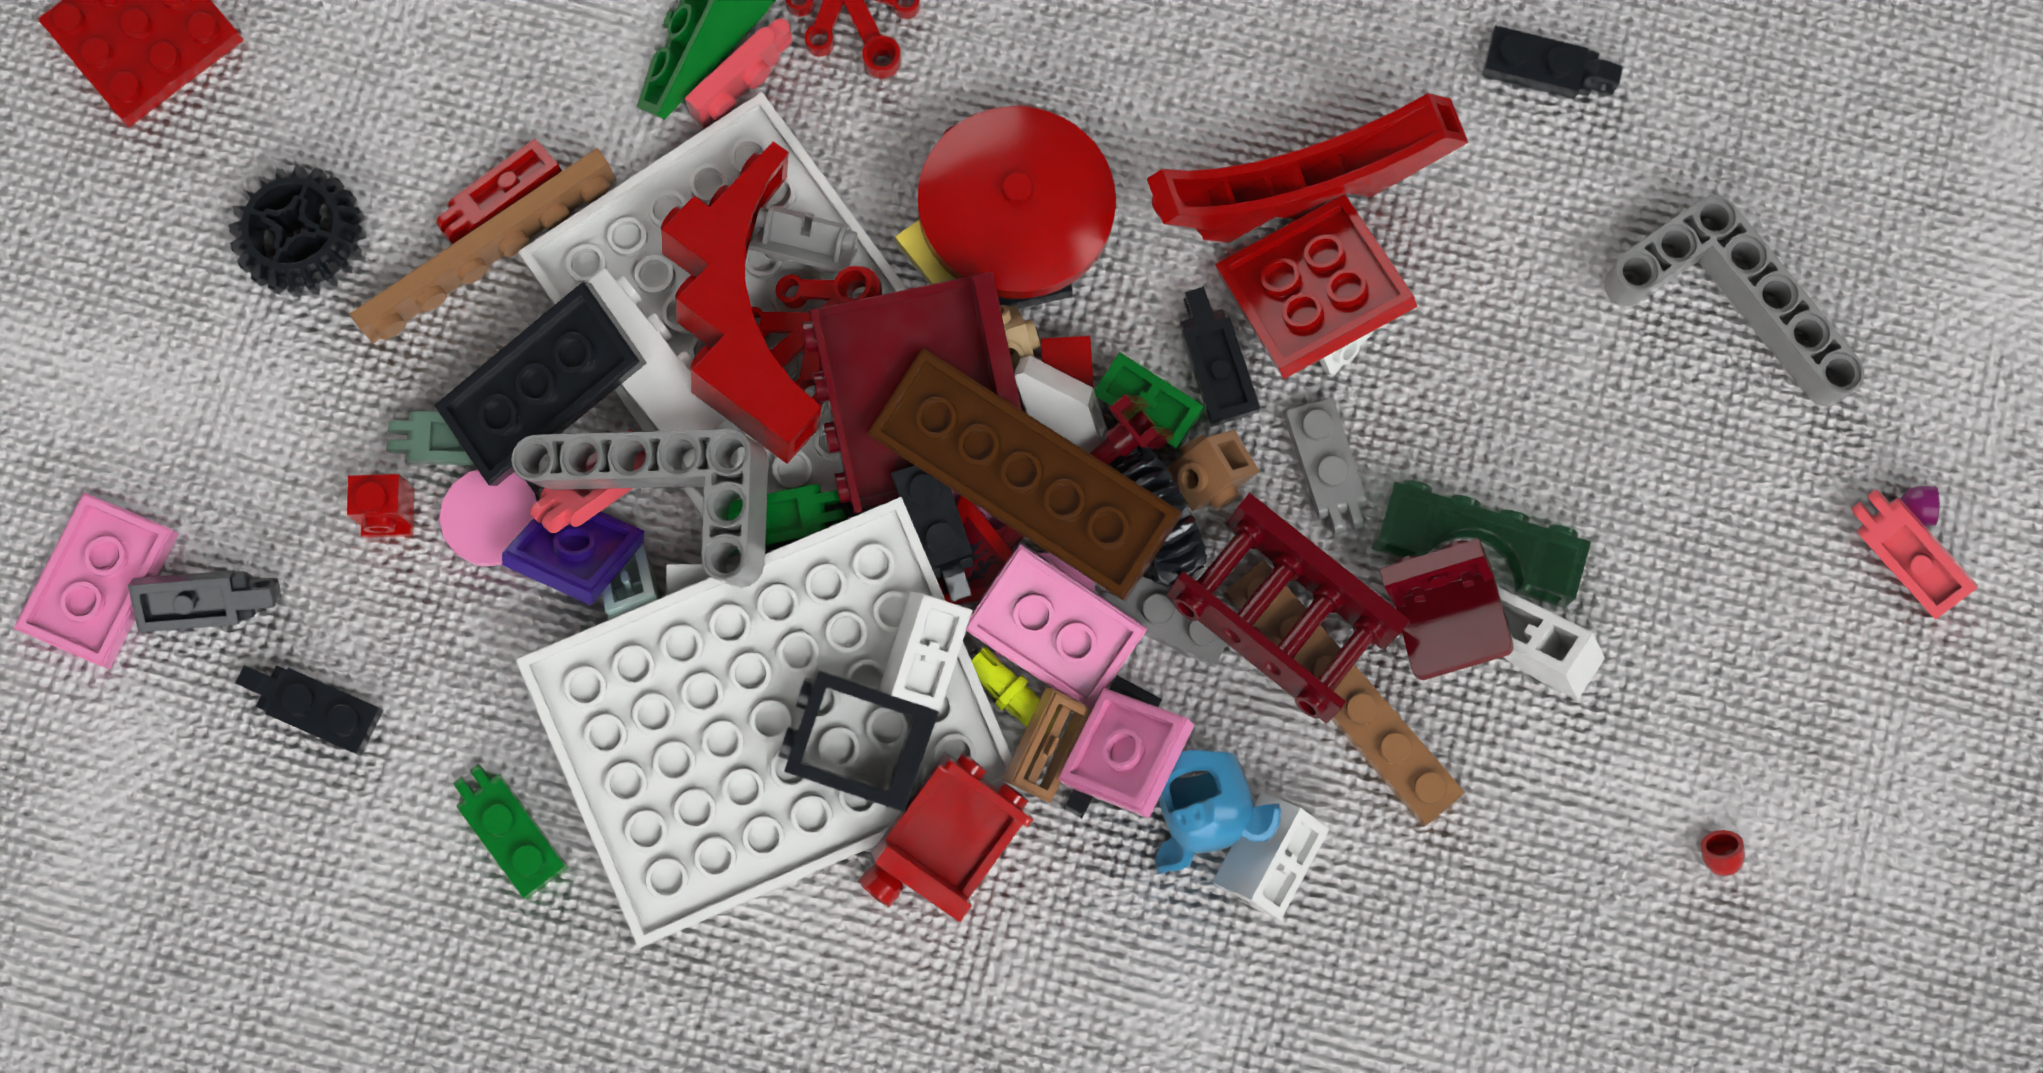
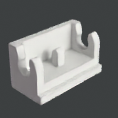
(925, 650)
(1271, 871)

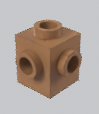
(1213, 470)

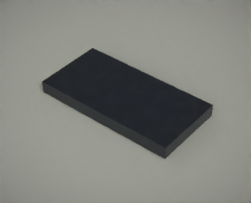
(540, 381)

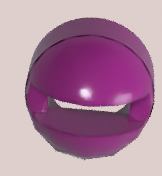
(1923, 503)

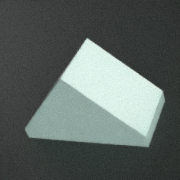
(632, 586)

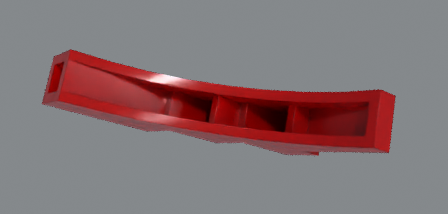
(1359, 162)
(735, 367)

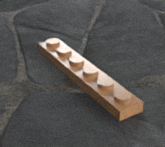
(473, 254)
(1366, 717)

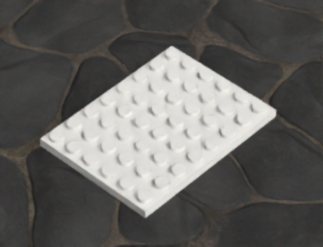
(626, 239)
(685, 703)

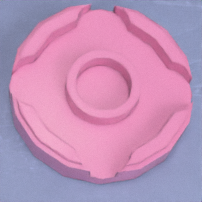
(483, 518)

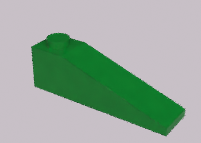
(696, 42)

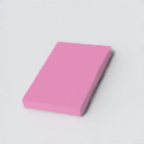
(84, 589)
(1054, 626)

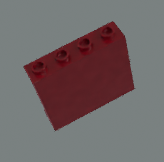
(870, 347)

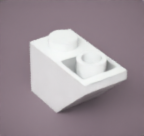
(1060, 403)

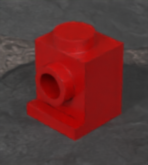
(381, 505)

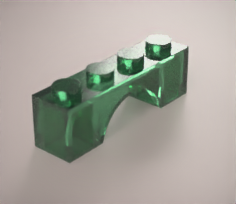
(1543, 560)

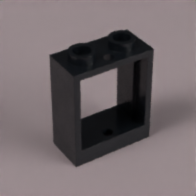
(910, 756)

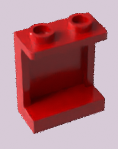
(951, 833)

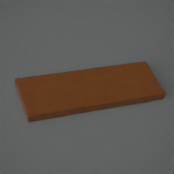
(1025, 474)

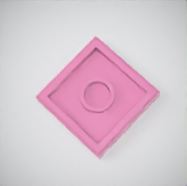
(1126, 752)

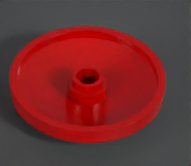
(1017, 199)

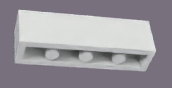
(664, 383)

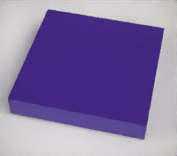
(575, 559)

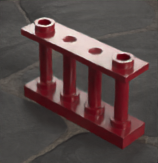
(1332, 589)

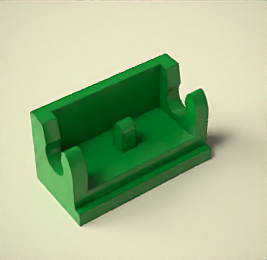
(1167, 404)

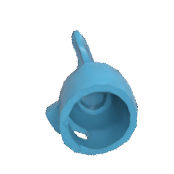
(1210, 809)

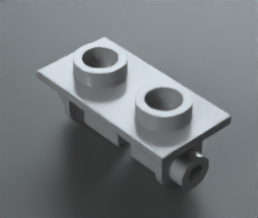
(781, 238)

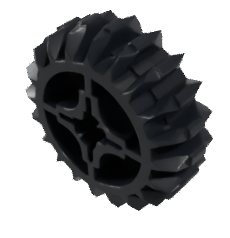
(304, 198)
(1184, 545)

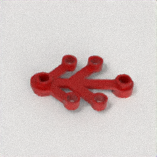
(874, 43)
(833, 291)

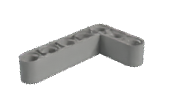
(1745, 292)
(664, 469)

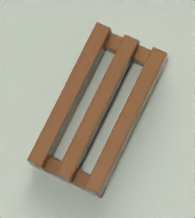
(1040, 742)

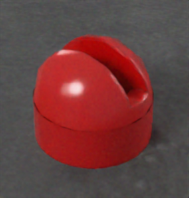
(1723, 852)
(881, 885)

